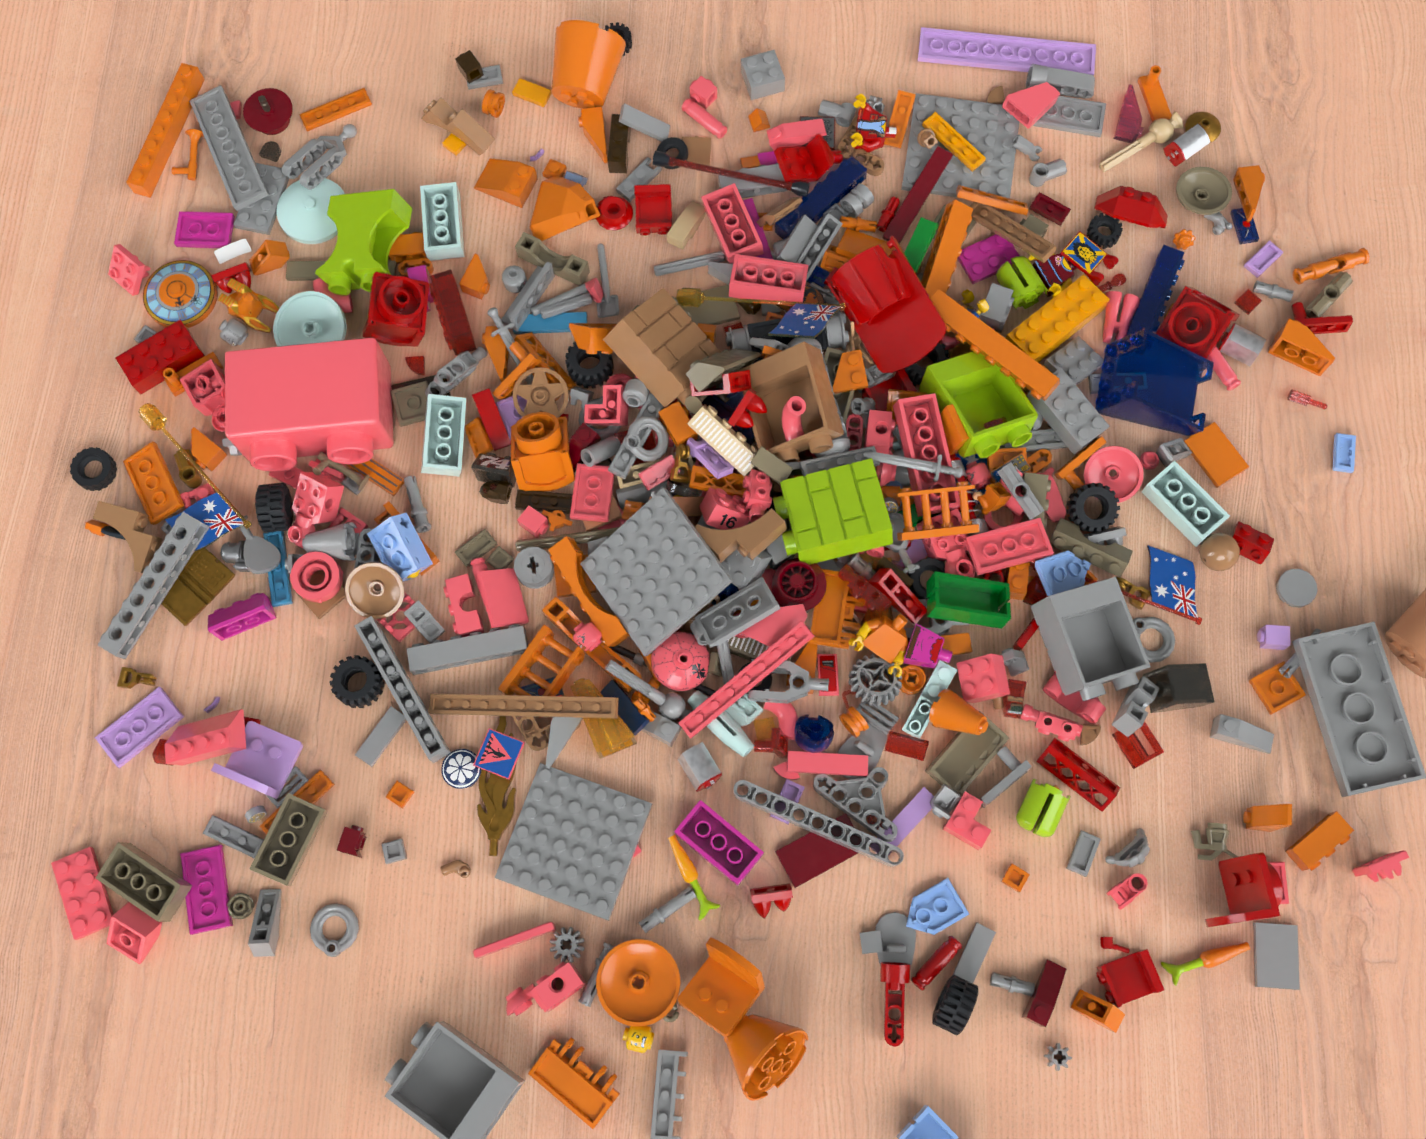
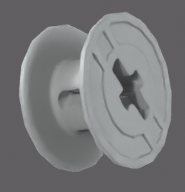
(544, 568)

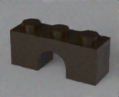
(618, 146)

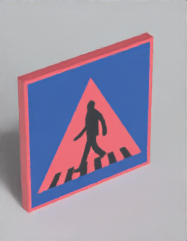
(499, 753)

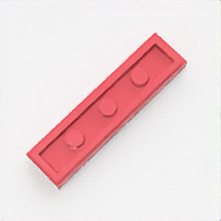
(827, 763)
(514, 940)

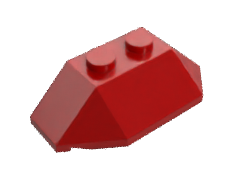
(1132, 206)

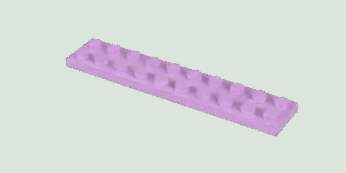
(1003, 51)

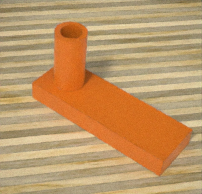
(1154, 95)
(900, 117)
(528, 362)
(173, 378)
(1066, 470)

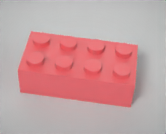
(732, 223)

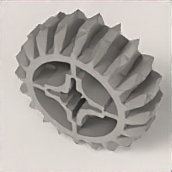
(863, 670)

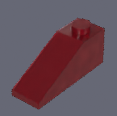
(580, 440)
(1045, 994)

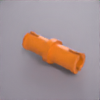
(858, 224)

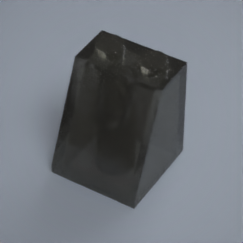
(1180, 687)

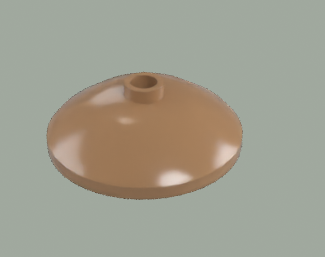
(367, 599)

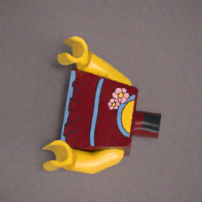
(1055, 273)

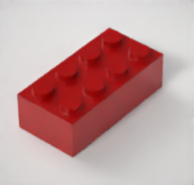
(169, 348)

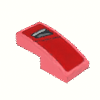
(828, 668)

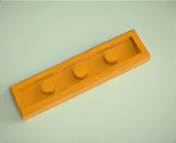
(954, 141)

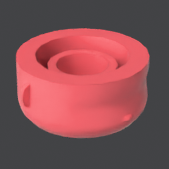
(306, 567)

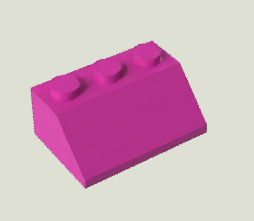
(241, 616)

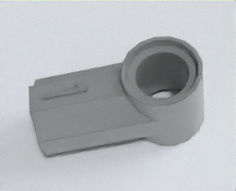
(843, 113)
(1044, 172)

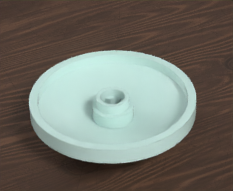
(304, 212)
(309, 319)

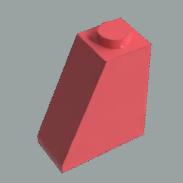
(1031, 103)

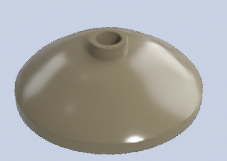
(1204, 183)

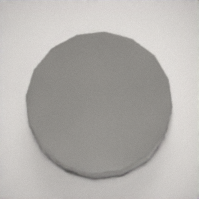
(1296, 588)

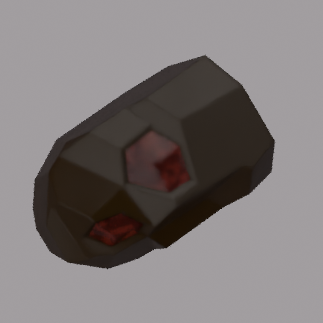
(496, 491)

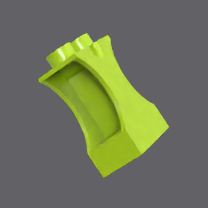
(366, 231)

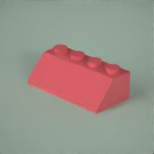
(767, 279)
(206, 739)

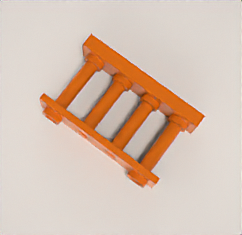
(928, 529)
(533, 654)

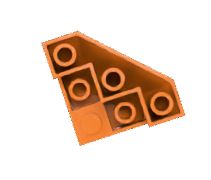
(561, 207)

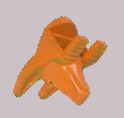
(247, 305)

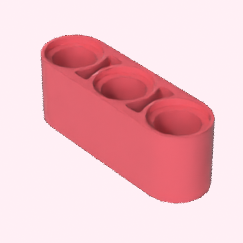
(855, 433)

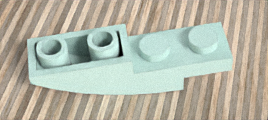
(919, 716)

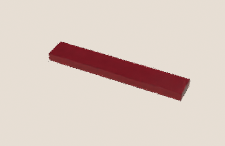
(918, 194)

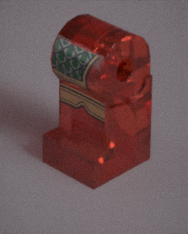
(1014, 702)

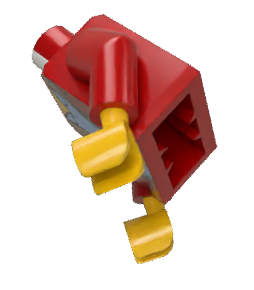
(870, 127)

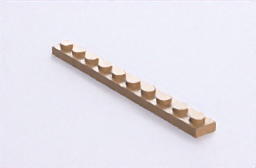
(524, 706)

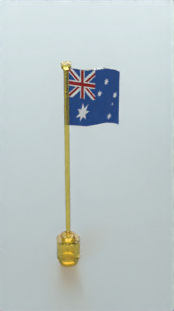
(801, 321)
(213, 510)

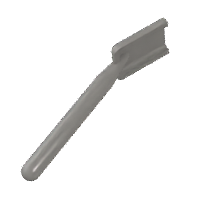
(609, 305)

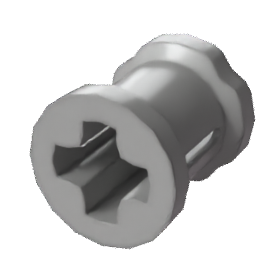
(862, 406)

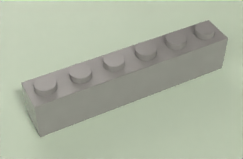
(467, 650)

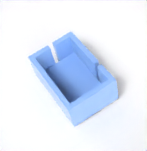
(926, 1126)

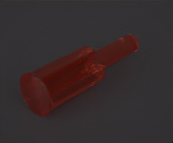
(1304, 399)

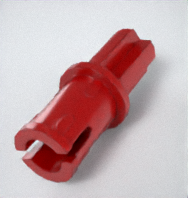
(887, 214)

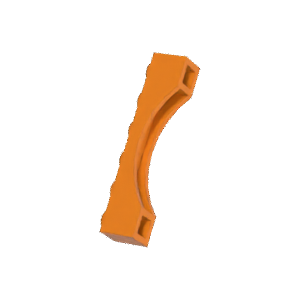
(568, 558)
(566, 622)

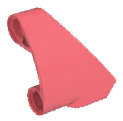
(775, 625)
(1088, 710)

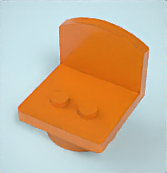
(541, 452)
(722, 988)

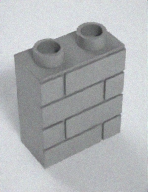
(1091, 638)
(452, 1084)

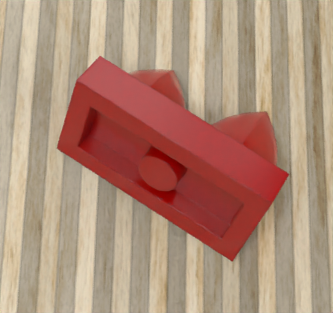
(239, 272)
(750, 402)
(763, 896)

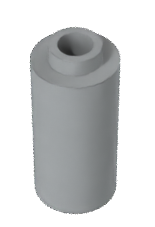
(600, 451)

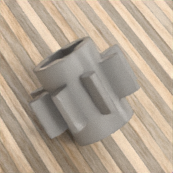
(875, 103)
(1061, 1062)

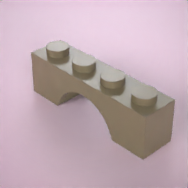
(568, 267)
(1039, 486)
(1110, 558)

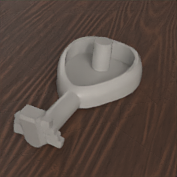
(897, 523)
(258, 553)

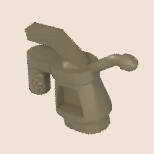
(1217, 838)

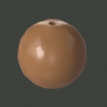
(1219, 552)

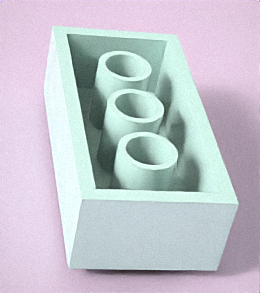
(442, 221)
(443, 435)
(1185, 503)

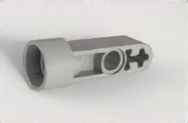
(1066, 82)

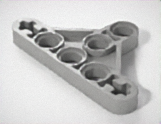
(869, 805)

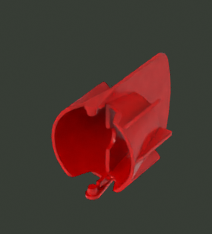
(888, 307)

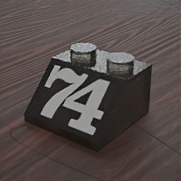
(495, 468)

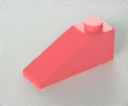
(795, 133)

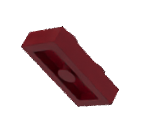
(1049, 209)

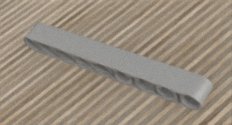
(828, 823)

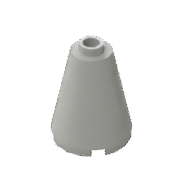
(336, 541)

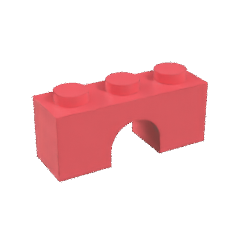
(459, 590)

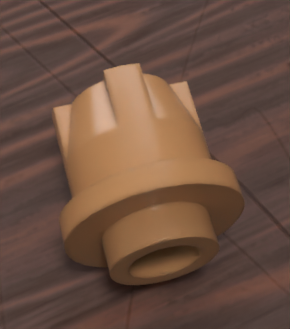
(927, 138)

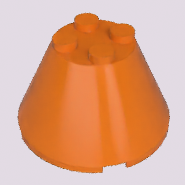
(764, 1053)

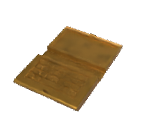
(197, 586)

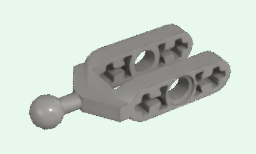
(313, 150)

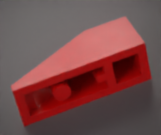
(900, 595)

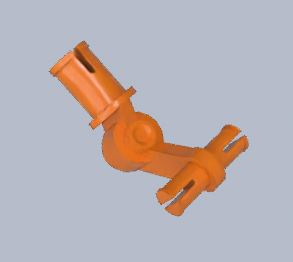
(642, 701)

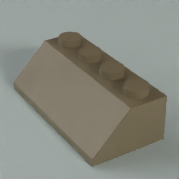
(709, 370)

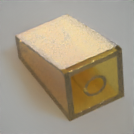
(607, 734)

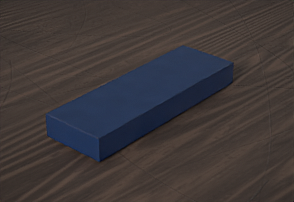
(626, 709)

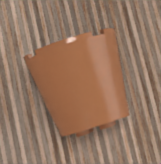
(1408, 637)

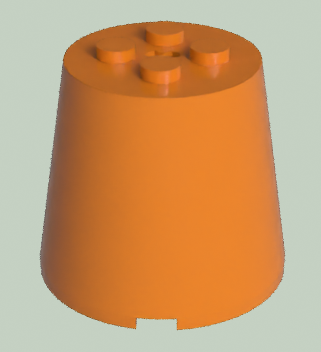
(585, 63)

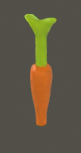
(1207, 959)

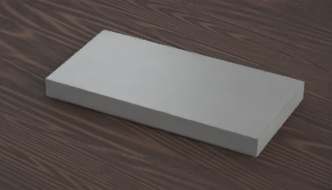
(1074, 116)

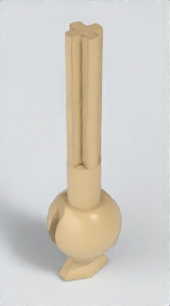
(1159, 132)

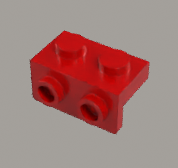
(1252, 542)

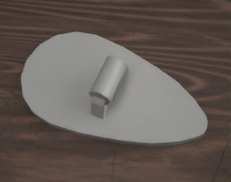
(868, 743)
(896, 938)

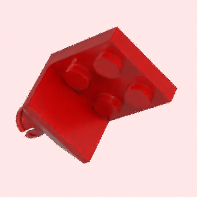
(807, 162)

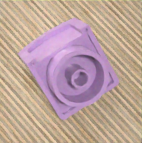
(264, 762)

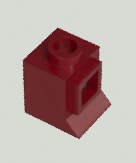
(352, 841)

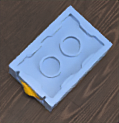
(400, 546)

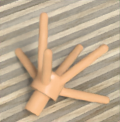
(854, 341)

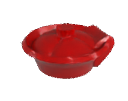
(614, 213)

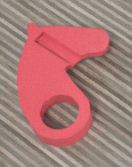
(1055, 510)

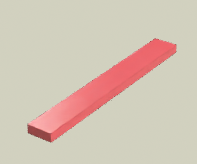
(746, 679)

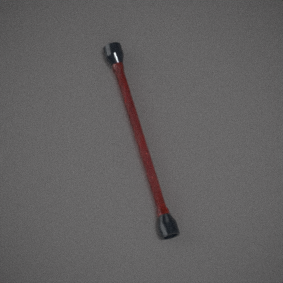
(799, 188)

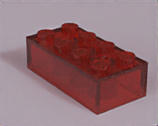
(452, 312)

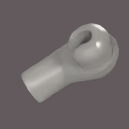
(1219, 224)

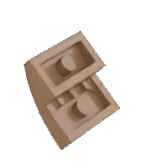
(780, 211)

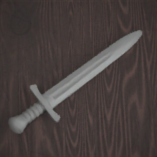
(506, 336)
(933, 467)

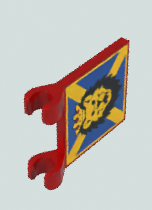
(1087, 256)

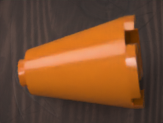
(956, 714)

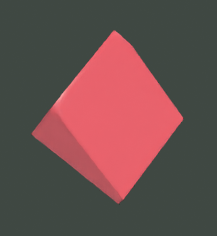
(595, 290)

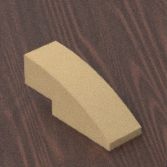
(686, 225)

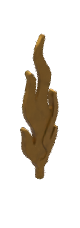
(493, 795)

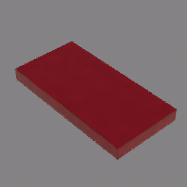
(815, 854)

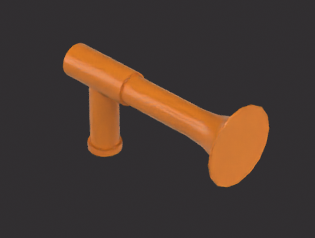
(194, 136)

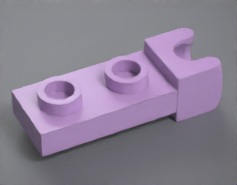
(709, 458)

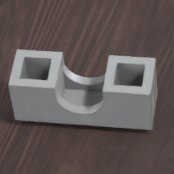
(1132, 710)

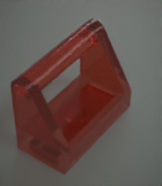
(1134, 749)

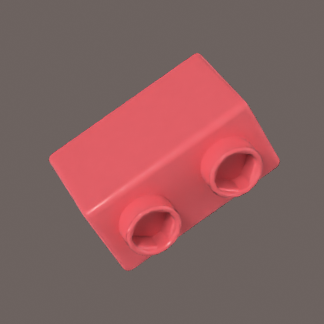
(309, 402)

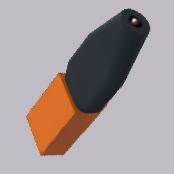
(101, 529)

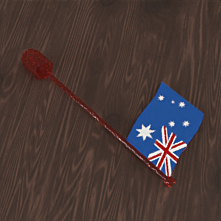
(1169, 583)

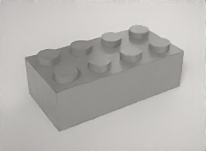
(1070, 414)
(740, 568)

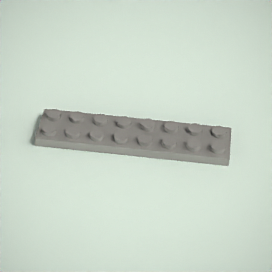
(229, 148)

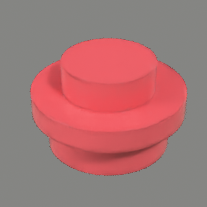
(1149, 460)

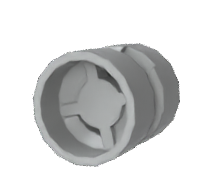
(858, 199)

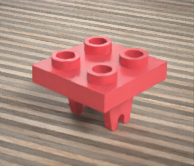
(127, 269)

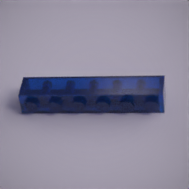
(824, 195)
(1157, 290)

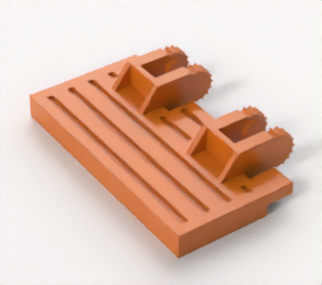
(831, 613)
(572, 1083)

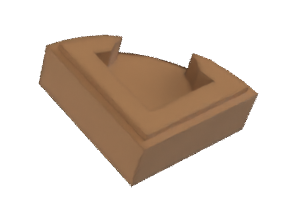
(996, 96)
(1089, 734)

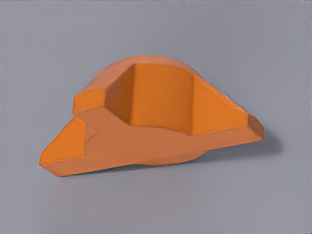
(557, 519)

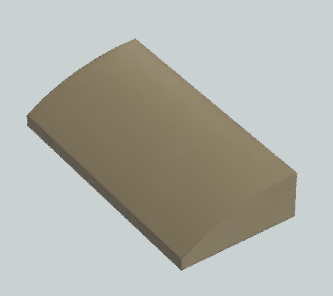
(966, 757)

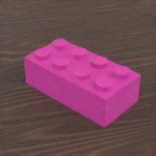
(719, 843)

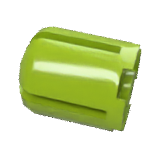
(1023, 281)
(1050, 813)

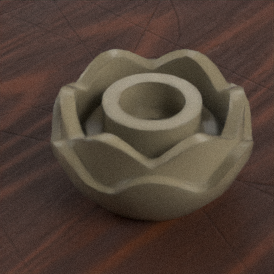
(234, 906)

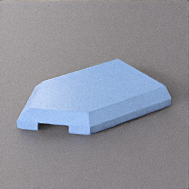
(1061, 572)
(936, 908)

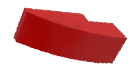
(491, 419)

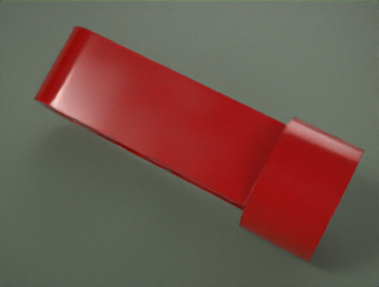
(895, 977)

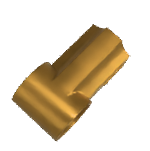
(186, 469)

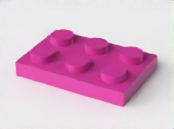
(204, 229)
(986, 257)

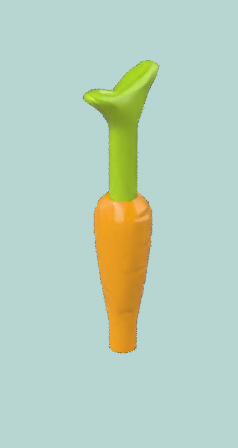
(690, 876)

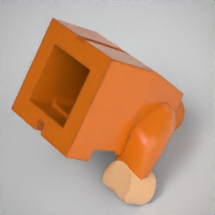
(993, 499)

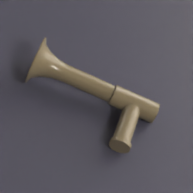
(694, 403)
(359, 479)

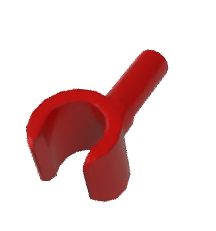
(1107, 943)

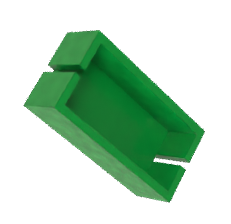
(968, 600)

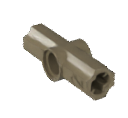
(1334, 290)

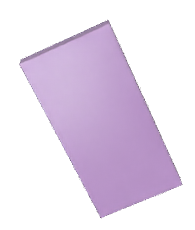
(139, 727)

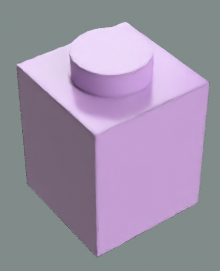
(1274, 637)

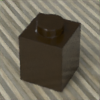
(469, 66)

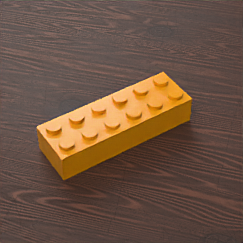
(1059, 319)

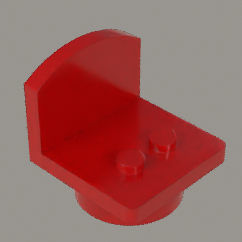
(397, 310)
(1196, 322)
(1250, 888)

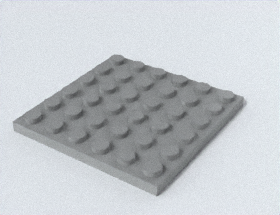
(982, 125)
(656, 572)
(574, 841)

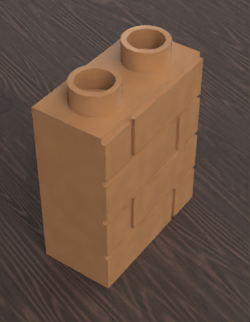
(660, 346)
(788, 374)

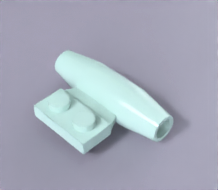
(729, 723)

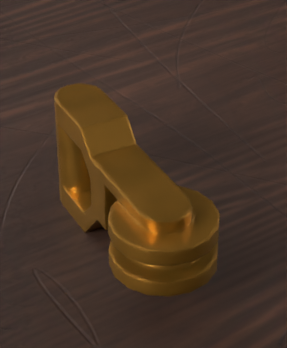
(682, 452)
(1132, 588)
(136, 676)

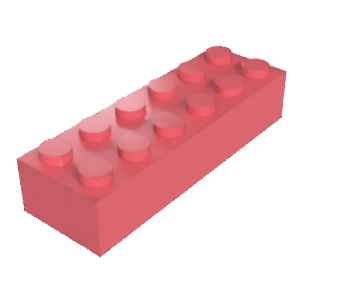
(925, 439)

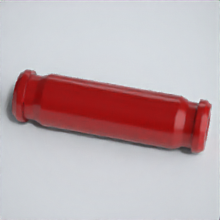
(936, 963)

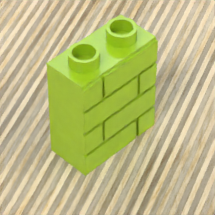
(979, 396)
(834, 512)

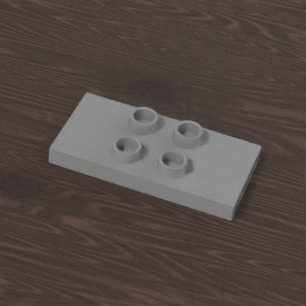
(1358, 709)

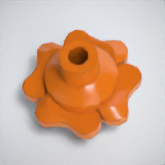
(1184, 239)

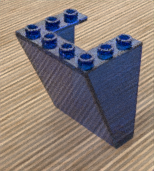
(1152, 383)

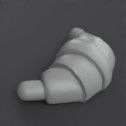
(1133, 853)

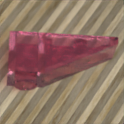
(1130, 118)

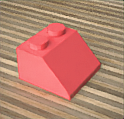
(133, 932)

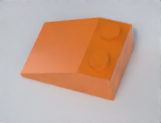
(507, 181)
(1301, 347)

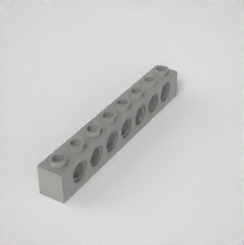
(154, 595)
(402, 689)

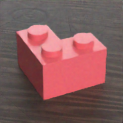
(612, 411)
(963, 824)

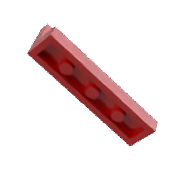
(1084, 771)

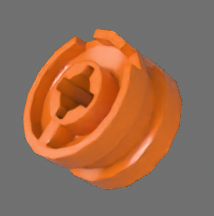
(493, 103)
(919, 676)
(853, 721)

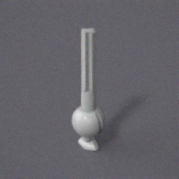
(670, 705)

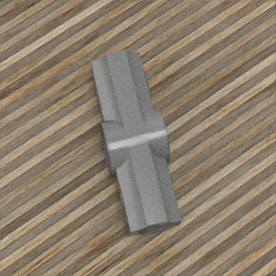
(1013, 479)

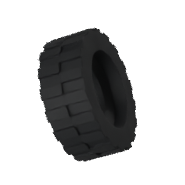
(83, 458)
(925, 564)

